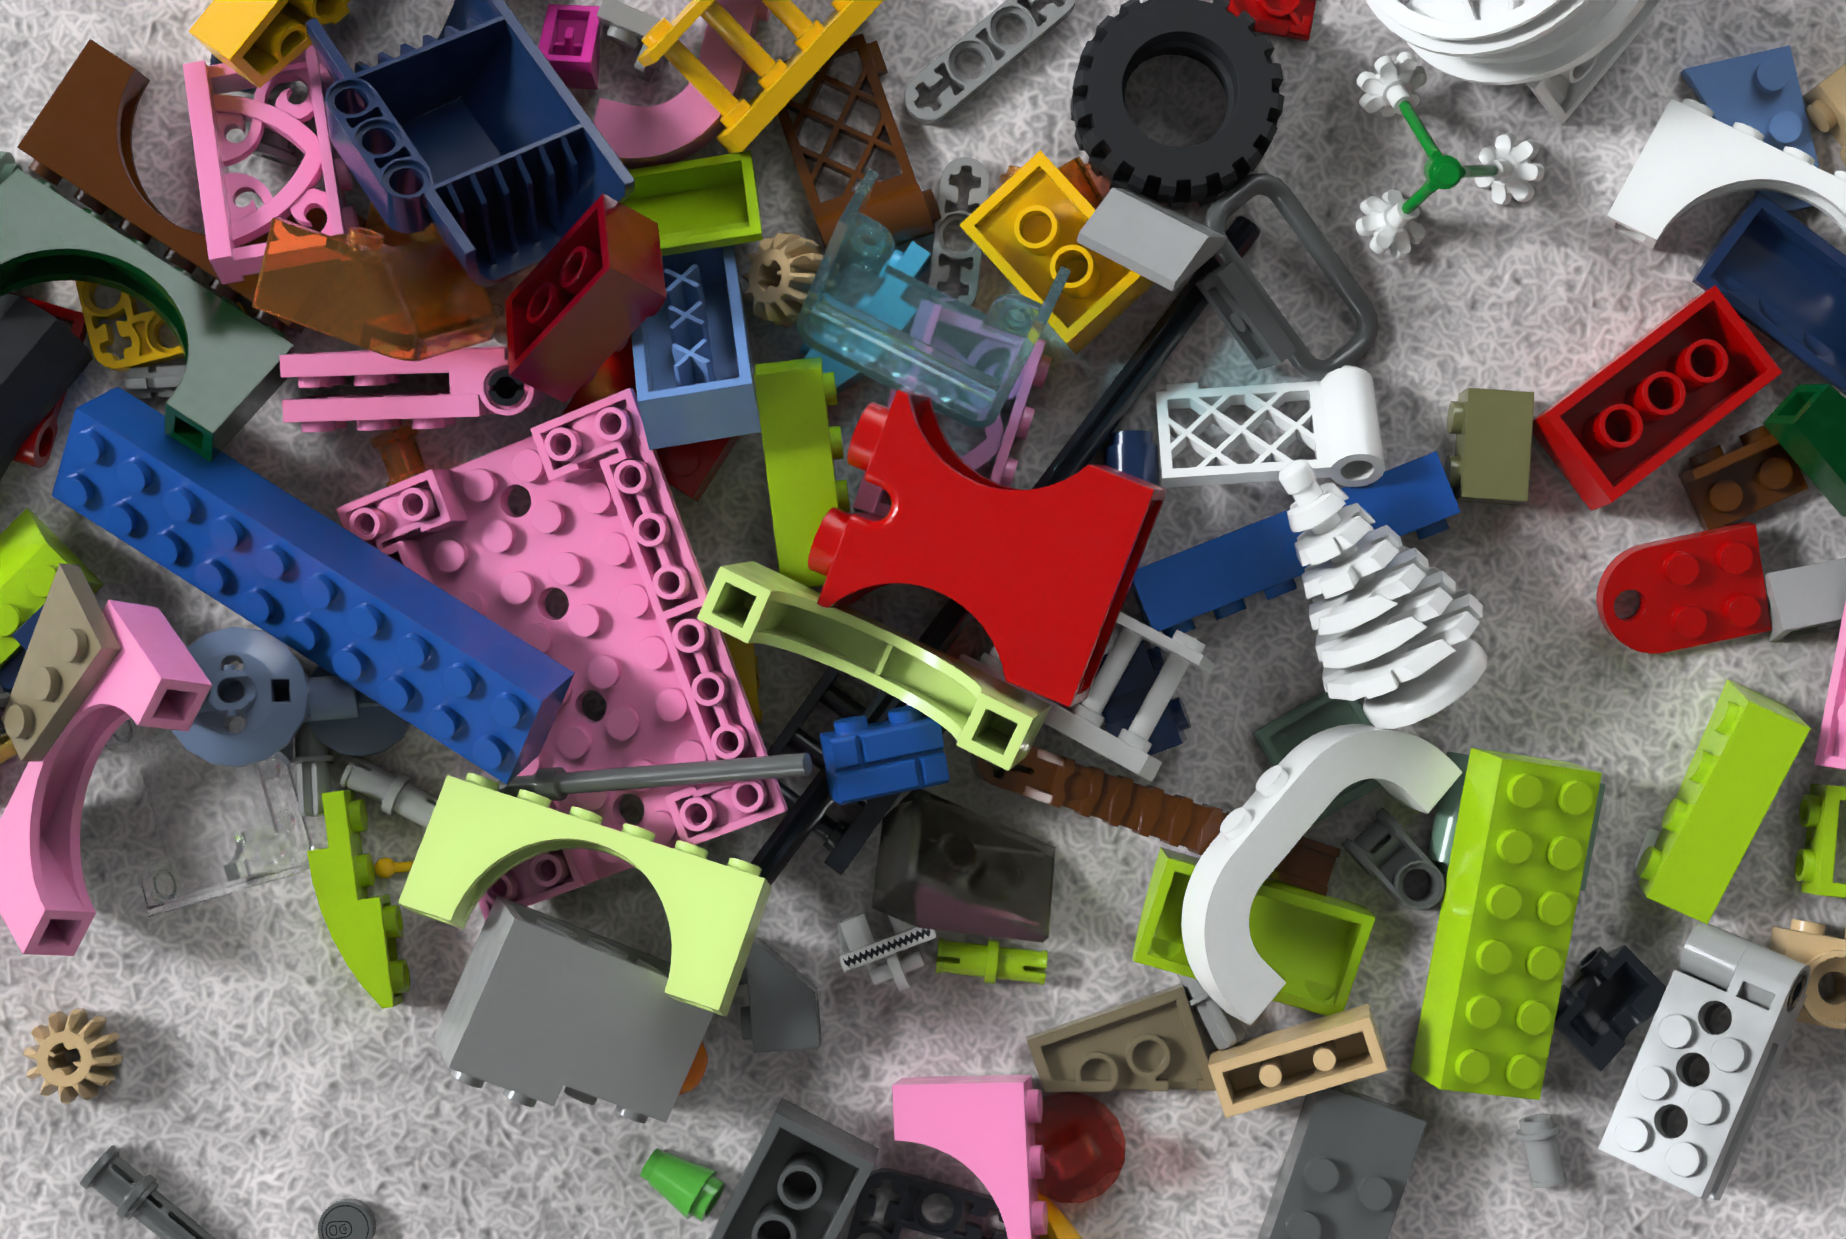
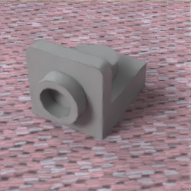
(627, 28)

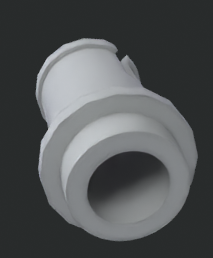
(1542, 1150)

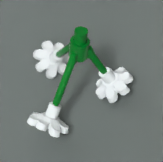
(1394, 218)

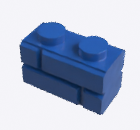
(883, 756)

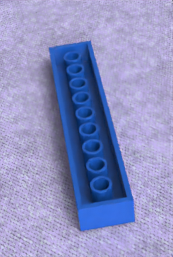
(312, 585)

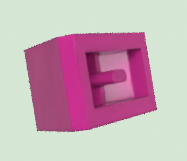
(572, 44)

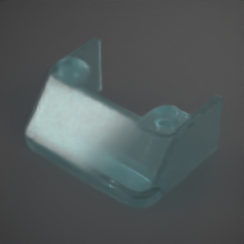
(912, 332)

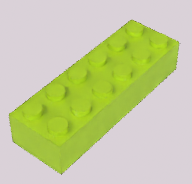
(1505, 924)

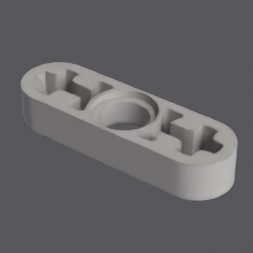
(949, 195)

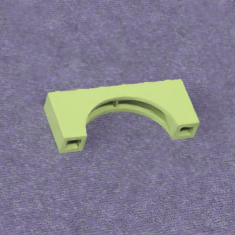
(973, 706)

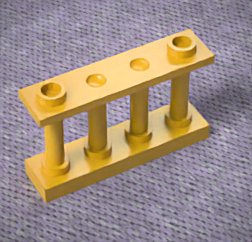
(778, 79)

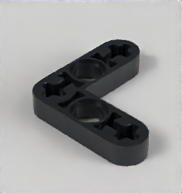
(908, 1211)

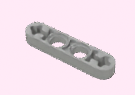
(985, 42)

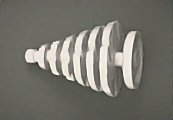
(1380, 611)

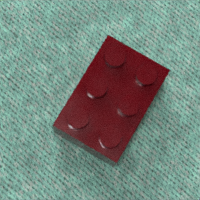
(585, 299)

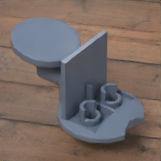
(275, 701)

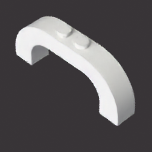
(1269, 826)

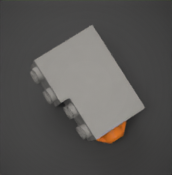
(571, 1010)

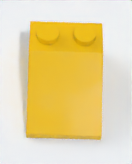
(1033, 231)

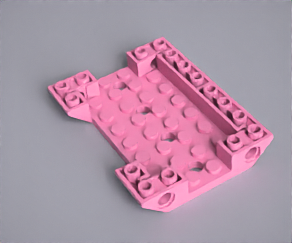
(620, 553)

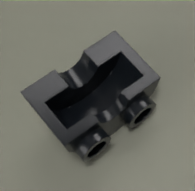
(1606, 1003)

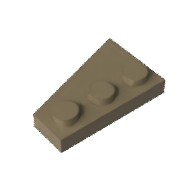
(61, 665)
(1125, 1047)

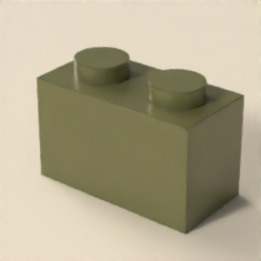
(1490, 446)

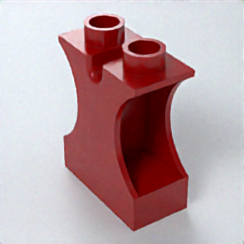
(1030, 565)

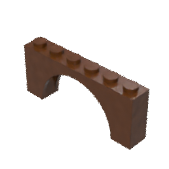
(88, 141)

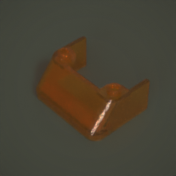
(374, 288)

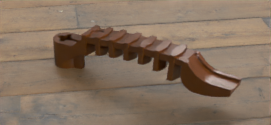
(1145, 811)

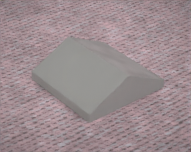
(1149, 237)

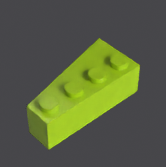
(1721, 801)

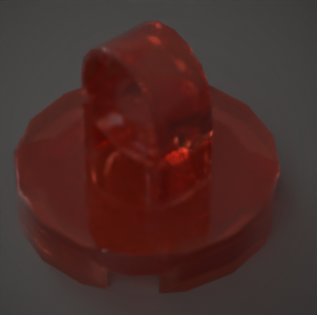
(1080, 1147)

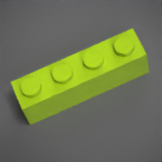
(799, 457)

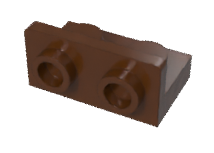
(1741, 480)

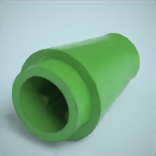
(683, 1183)

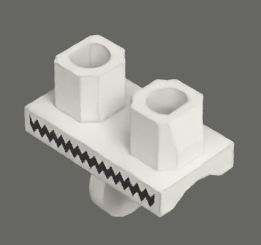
(861, 948)

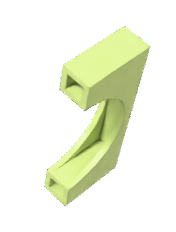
(486, 833)

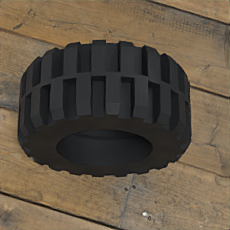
(1191, 30)

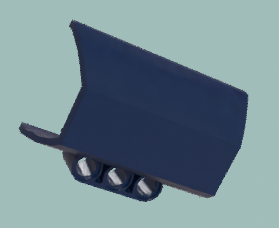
(471, 140)

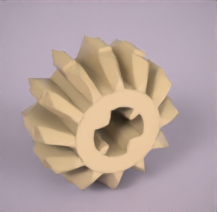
(781, 277)
(79, 1076)

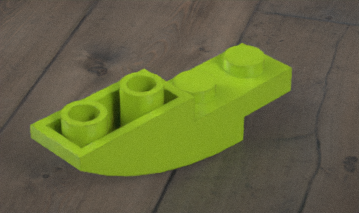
(358, 924)

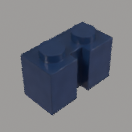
(1131, 694)

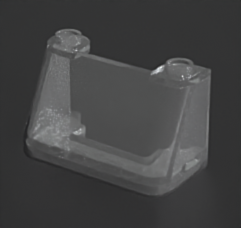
(215, 822)

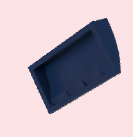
(1783, 284)

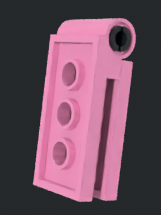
(476, 379)

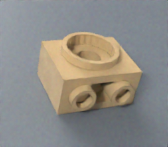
(1823, 954)

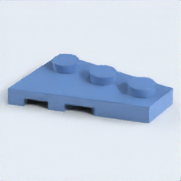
(1763, 94)

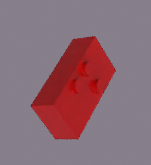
(1654, 398)

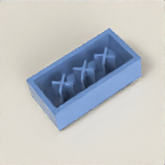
(696, 354)

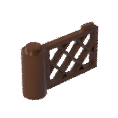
(893, 202)

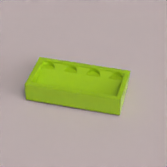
(700, 202)
(1300, 934)

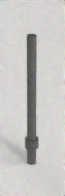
(557, 783)

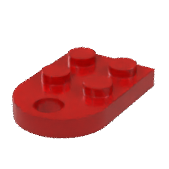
(1688, 590)

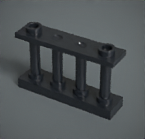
(840, 838)

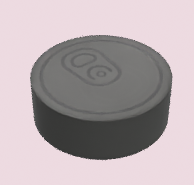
(347, 1220)

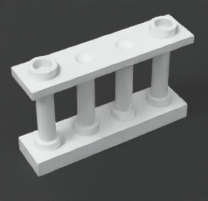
(1085, 721)

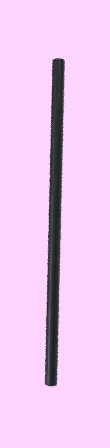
(1070, 460)

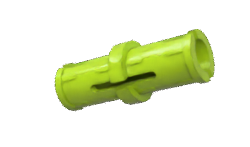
(991, 961)

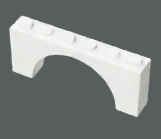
(1702, 158)

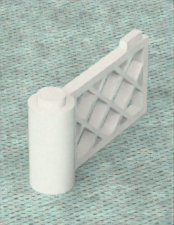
(1342, 433)

